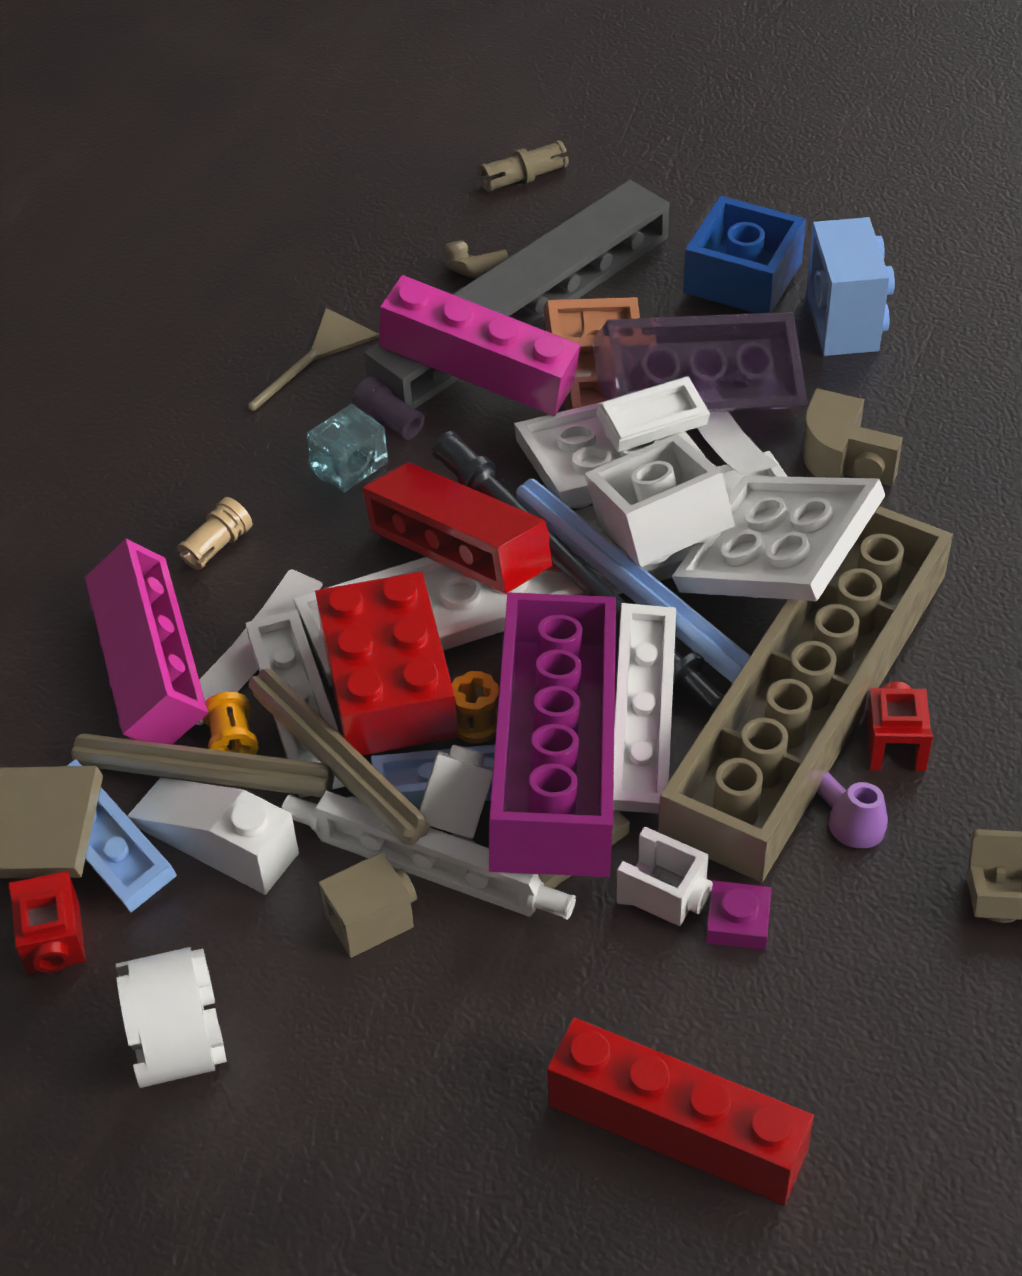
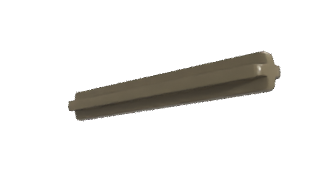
(345, 761)
(204, 765)

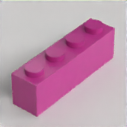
(478, 345)
(145, 645)

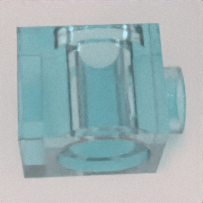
(347, 448)

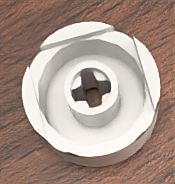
(166, 1016)

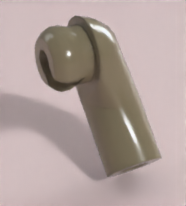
(471, 266)

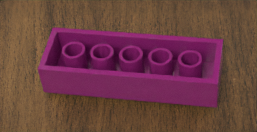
(555, 737)

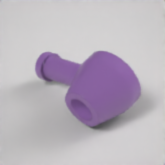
(856, 814)

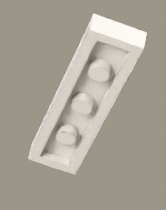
(283, 647)
(643, 706)

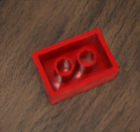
(386, 664)

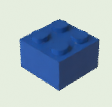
(744, 255)

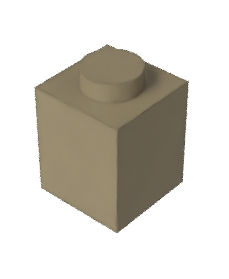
(368, 903)

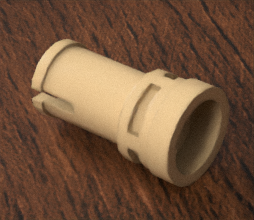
(222, 526)

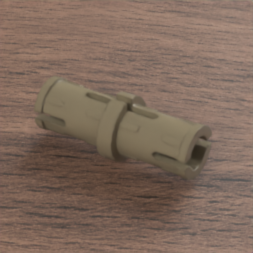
(523, 166)

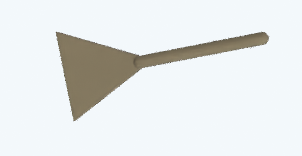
(334, 335)

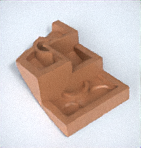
(580, 323)

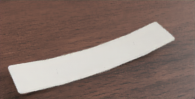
(734, 445)
(238, 662)

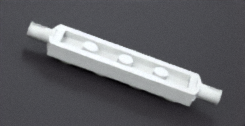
(435, 857)

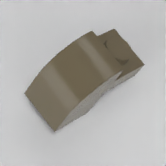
(840, 446)

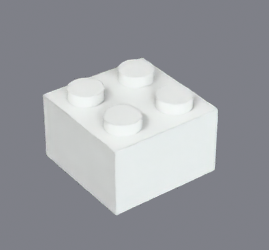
(660, 500)

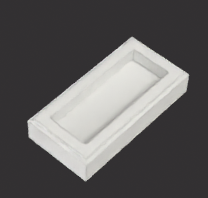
(652, 414)

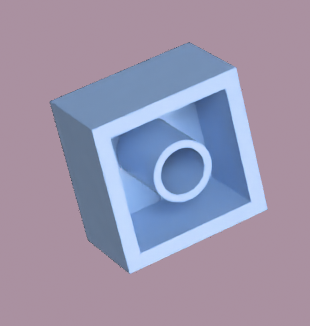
(848, 286)

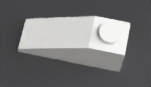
(221, 828)

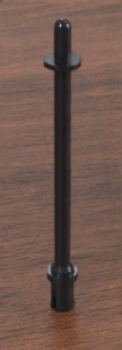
(479, 474)

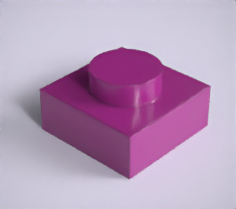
(739, 915)

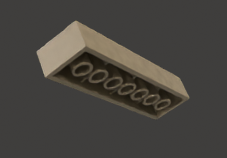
(802, 698)

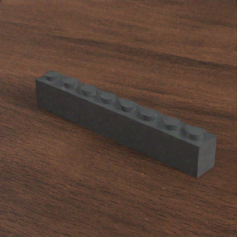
(554, 267)

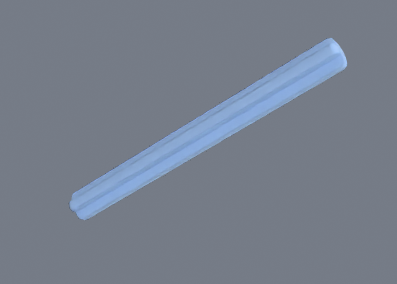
(631, 579)

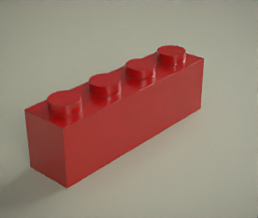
(458, 527)
(679, 1110)

